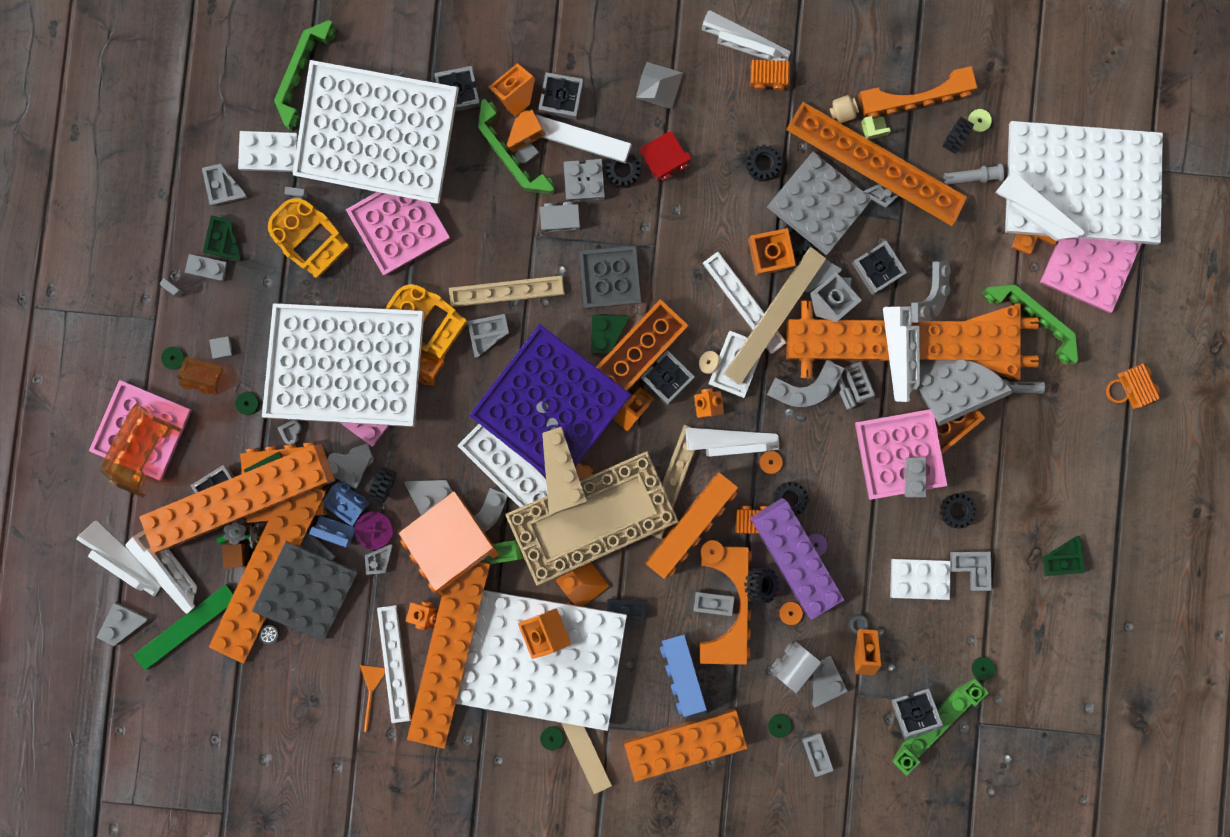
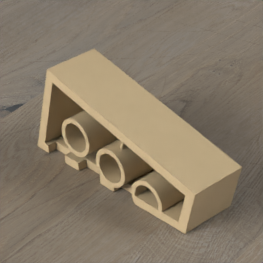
(561, 476)

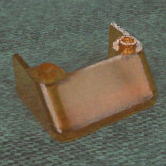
(133, 447)

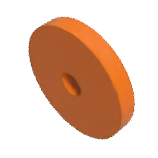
(764, 462)
(718, 551)
(784, 613)

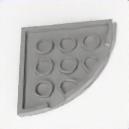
(958, 387)

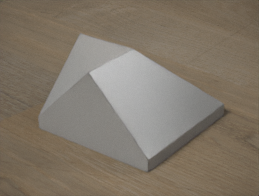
(659, 85)
(833, 298)

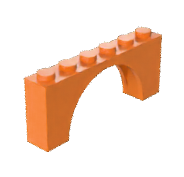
(731, 646)

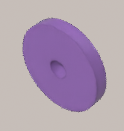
(821, 541)

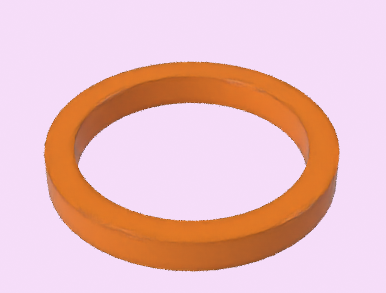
(1108, 394)

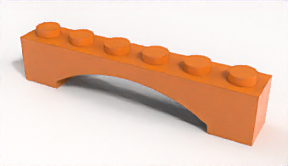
(875, 102)

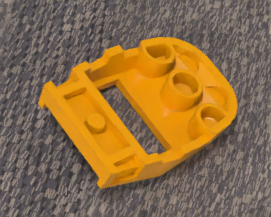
(293, 223)
(419, 299)

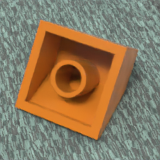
(771, 252)
(544, 633)

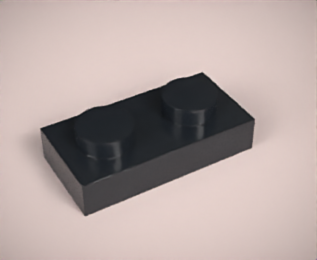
(633, 608)

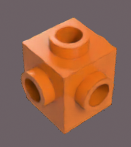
(709, 403)
(422, 615)

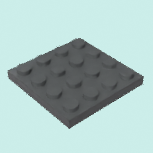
(304, 590)

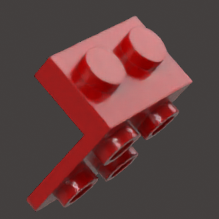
(665, 156)

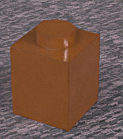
(234, 555)

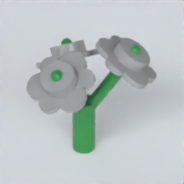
(236, 531)

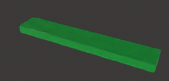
(184, 627)

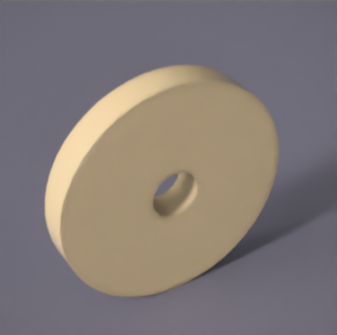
(714, 364)

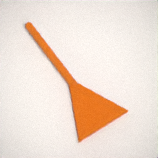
(372, 677)

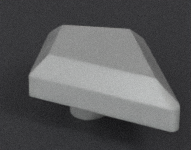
(881, 195)
(378, 560)

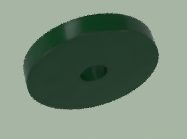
(168, 353)
(240, 403)
(978, 664)
(779, 732)
(551, 744)

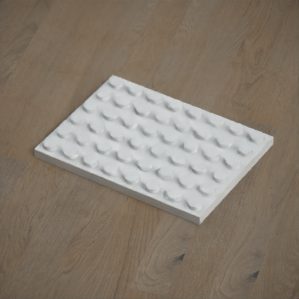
(375, 131)
(1094, 176)
(343, 364)
(560, 687)

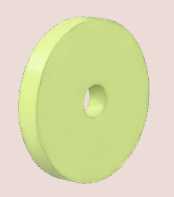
(984, 116)

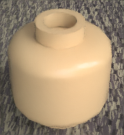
(844, 109)

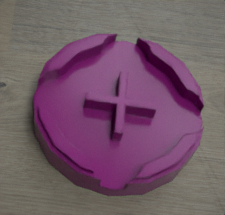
(373, 530)

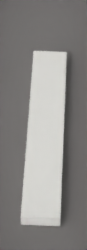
(585, 139)
(739, 296)
(394, 664)

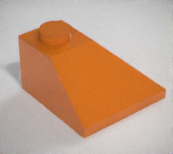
(514, 89)
(582, 584)

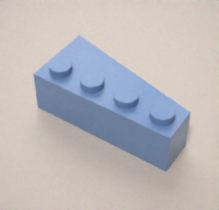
(684, 677)

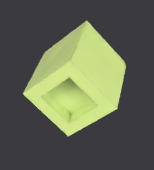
(874, 127)

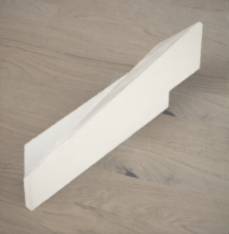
(742, 39)
(1038, 209)
(903, 351)
(729, 442)
(117, 559)
(165, 571)

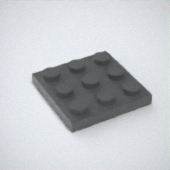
(609, 277)

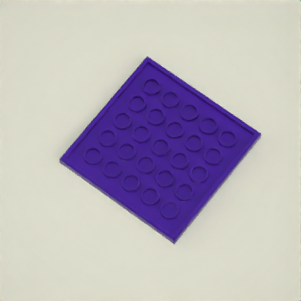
(573, 388)

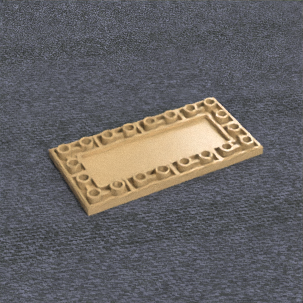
(619, 509)

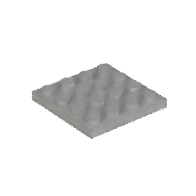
(819, 203)

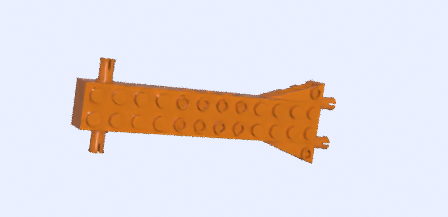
(986, 340)

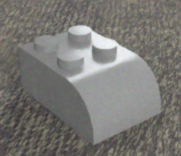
(795, 666)

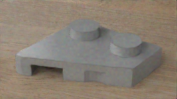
(349, 467)

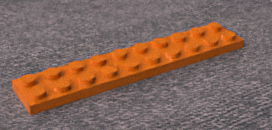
(877, 163)
(239, 624)
(447, 657)

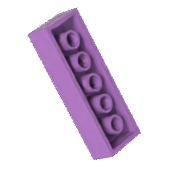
(796, 558)

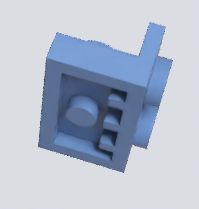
(345, 503)
(333, 531)

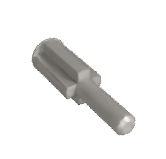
(846, 395)

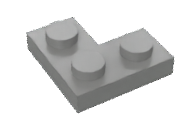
(979, 566)

